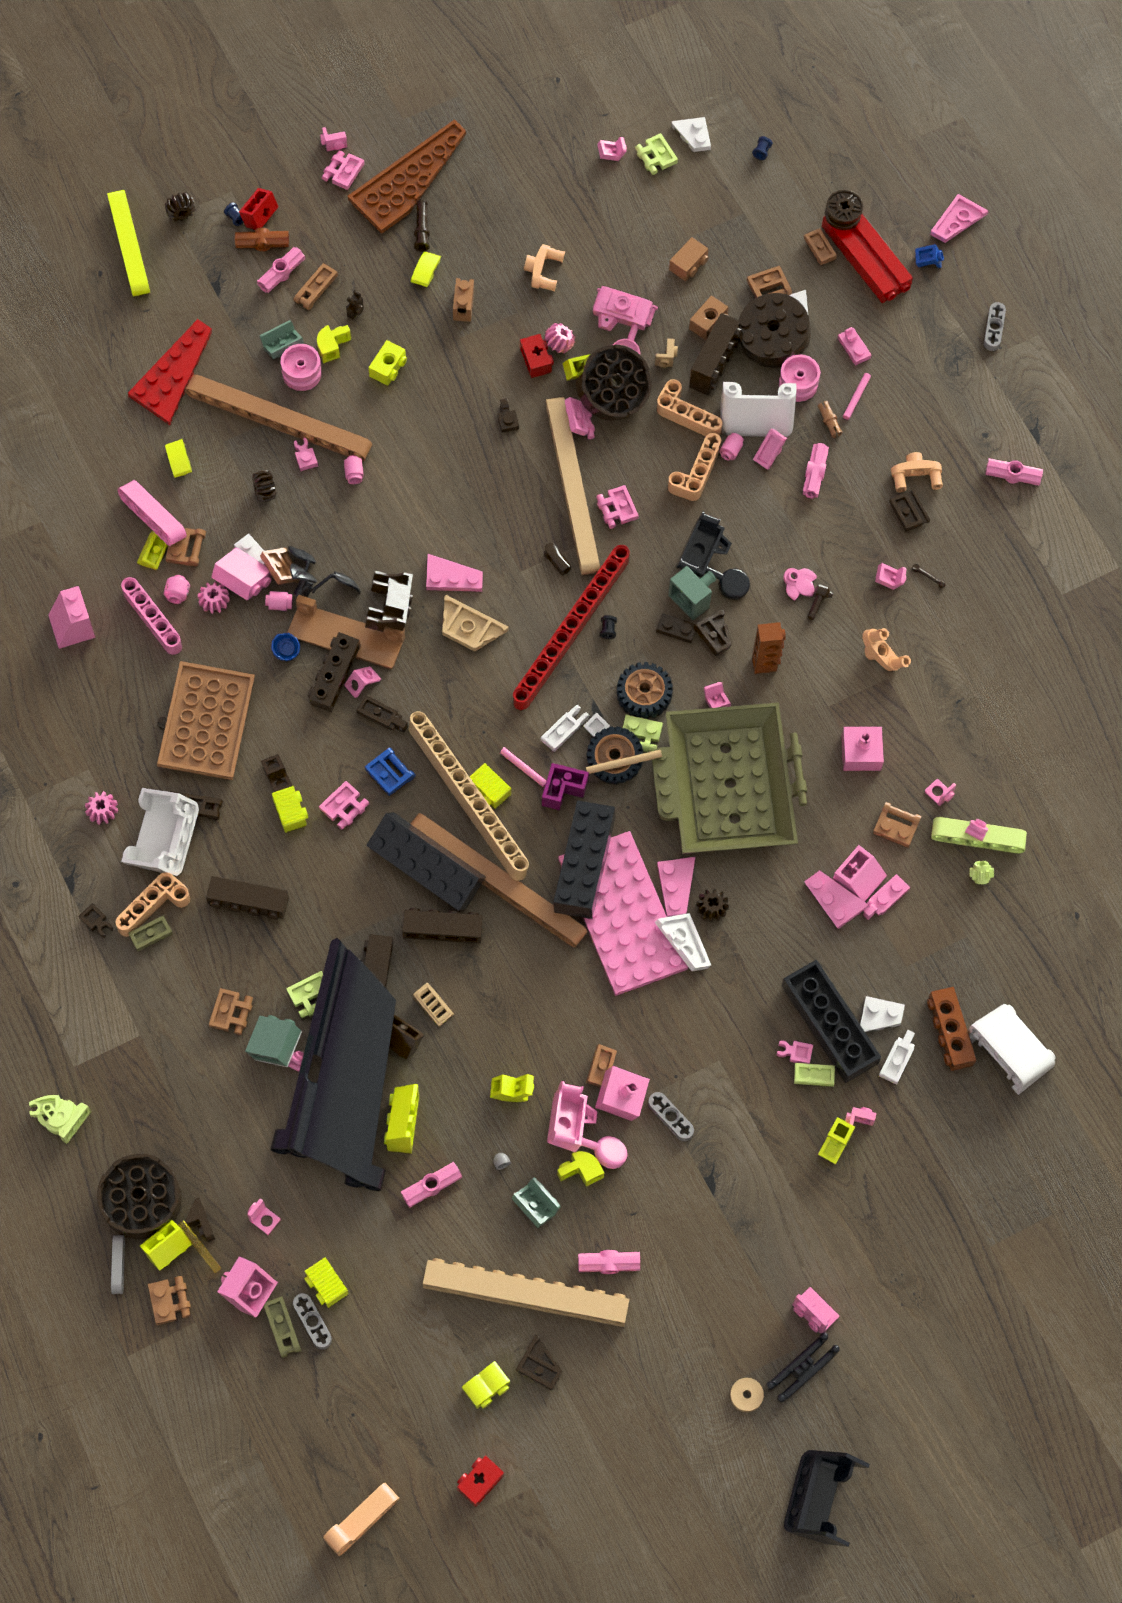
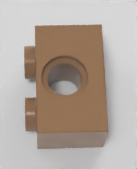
(710, 309)

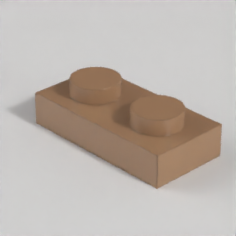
(820, 246)
(602, 1060)

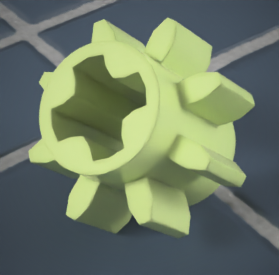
(981, 872)

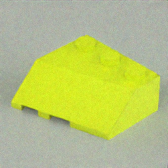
(402, 1119)

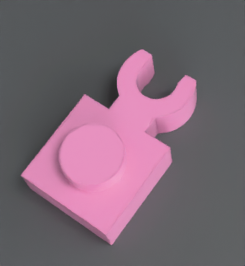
(305, 457)
(798, 1053)

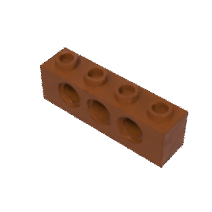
(768, 647)
(948, 999)

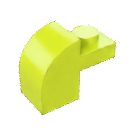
(329, 341)
(512, 1089)
(836, 1140)
(585, 1165)

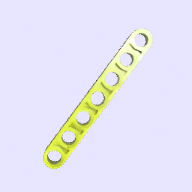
(128, 243)

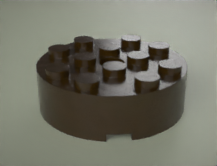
(758, 324)
(596, 385)
(139, 1175)

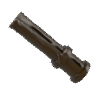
(421, 231)

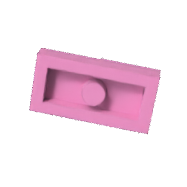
(854, 346)

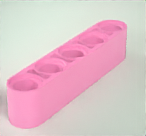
(152, 513)
(148, 608)

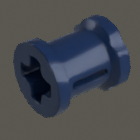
(762, 148)
(233, 212)

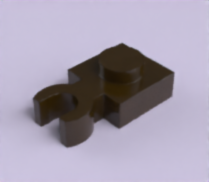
(355, 305)
(94, 918)

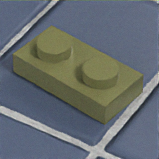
(150, 933)

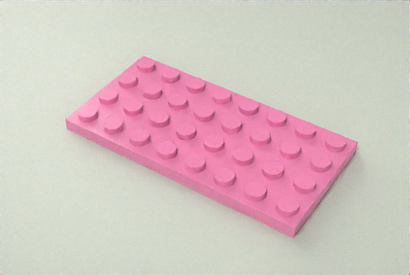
(624, 922)

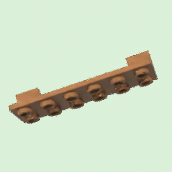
(320, 627)

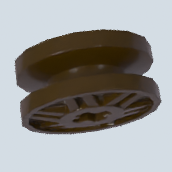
(843, 209)

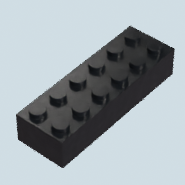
(584, 859)
(426, 861)
(831, 1021)

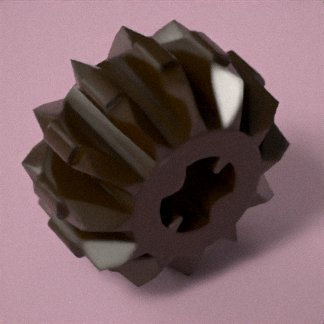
(180, 206)
(264, 486)
(710, 899)

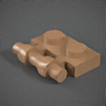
(225, 1008)
(162, 1300)

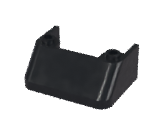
(815, 1493)

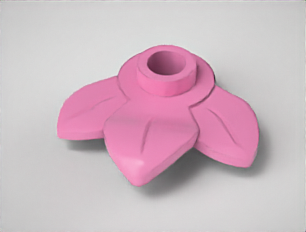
(801, 585)

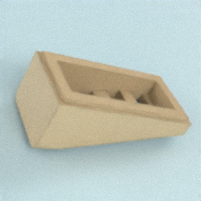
(437, 1000)

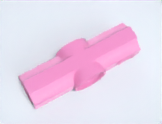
(287, 263)
(815, 470)
(1024, 473)
(419, 1190)
(609, 1262)

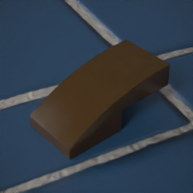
(276, 773)

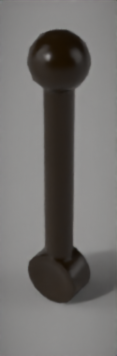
(916, 568)

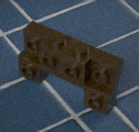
(396, 601)

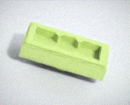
(814, 1074)

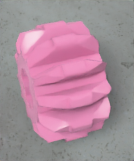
(559, 338)
(220, 597)
(102, 814)

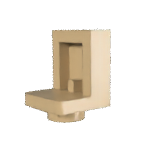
(666, 360)

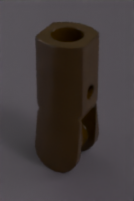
(557, 559)

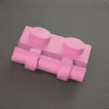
(346, 173)
(579, 418)
(623, 506)
(339, 801)

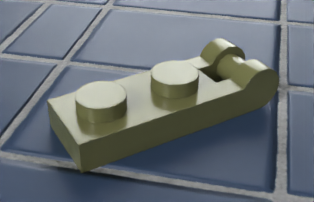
(281, 1326)

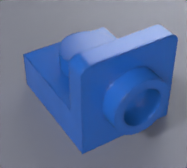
(929, 255)

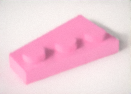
(957, 218)
(835, 899)

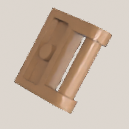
(767, 280)
(177, 552)
(279, 564)
(895, 830)

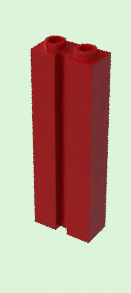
(871, 259)

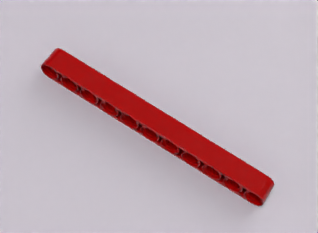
(570, 634)

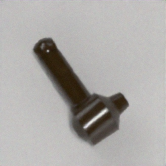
(821, 593)

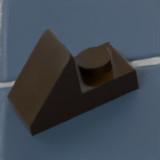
(198, 1216)

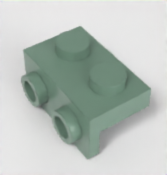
(279, 339)
(536, 1202)

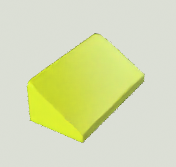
(152, 552)

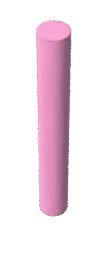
(856, 396)
(522, 766)

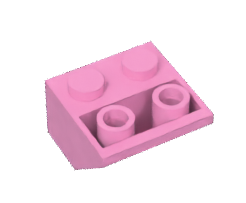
(860, 874)

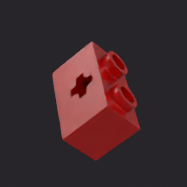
(258, 209)
(536, 356)
(477, 1492)

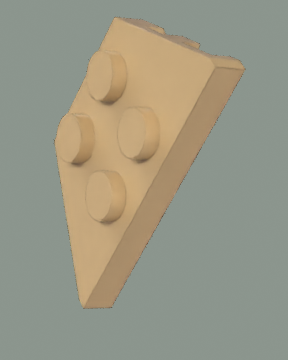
(469, 625)

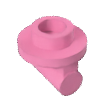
(977, 829)
(296, 1060)

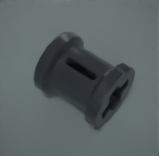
(608, 626)

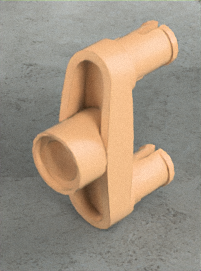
(535, 265)
(916, 467)
(880, 651)

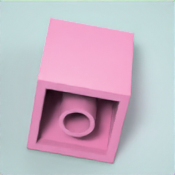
(70, 618)

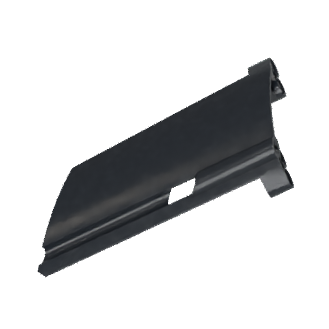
(352, 1035)

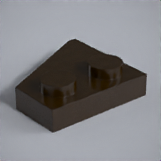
(714, 632)
(539, 1365)

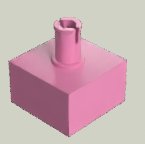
(862, 748)
(622, 1093)
(247, 1286)

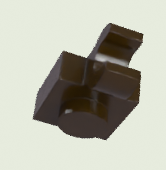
(507, 419)

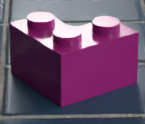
(563, 781)

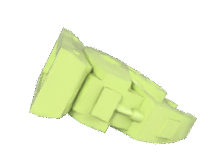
(62, 1115)

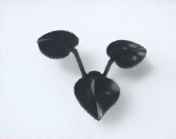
(307, 580)

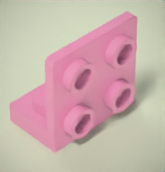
(814, 1310)

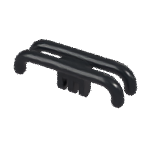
(803, 1368)

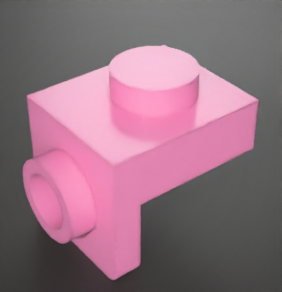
(333, 141)
(612, 150)
(890, 577)
(715, 696)
(861, 1115)

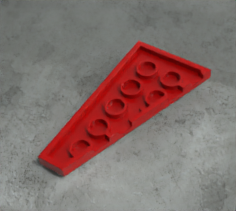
(168, 378)

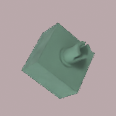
(691, 592)

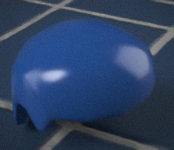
(285, 647)

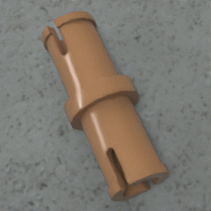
(830, 419)

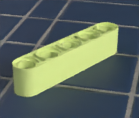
(996, 837)

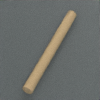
(623, 762)

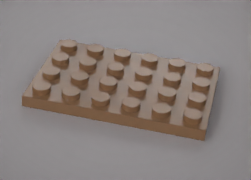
(206, 720)

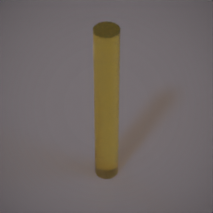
(199, 1246)

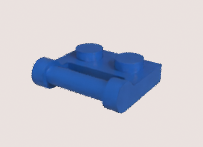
(385, 776)

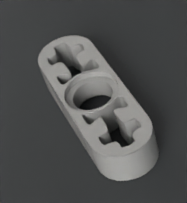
(991, 332)
(671, 1108)
(118, 1261)
(310, 1305)

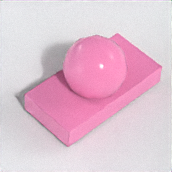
(770, 448)

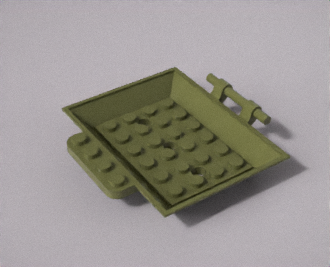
(694, 774)

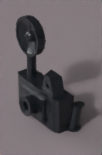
(699, 549)

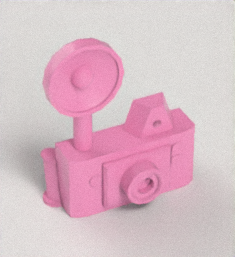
(623, 309)
(567, 1125)

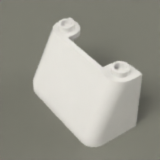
(757, 413)
(164, 832)
(1012, 1046)

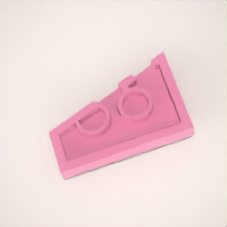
(451, 576)
(676, 884)

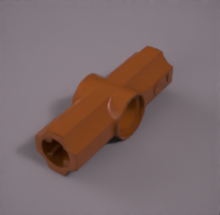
(262, 239)

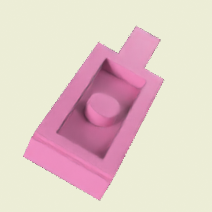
(886, 897)

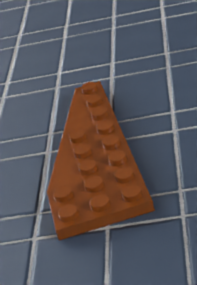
(398, 188)

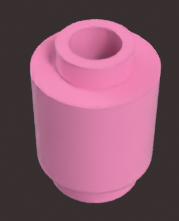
(731, 446)
(353, 469)
(279, 601)

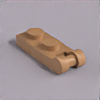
(315, 286)

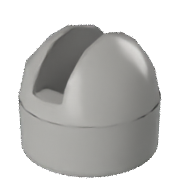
(501, 1161)

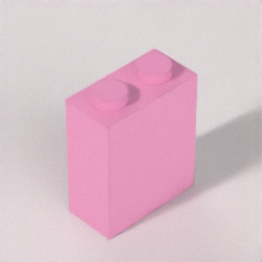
(241, 574)

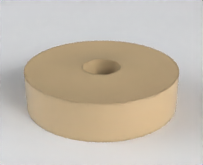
(746, 1404)

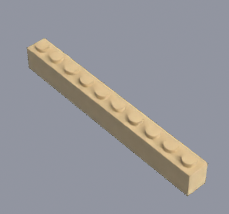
(526, 1293)

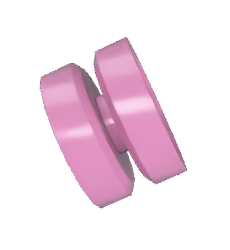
(301, 367)
(803, 372)

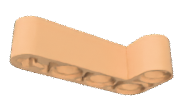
(691, 412)
(700, 466)
(150, 906)
(344, 1535)

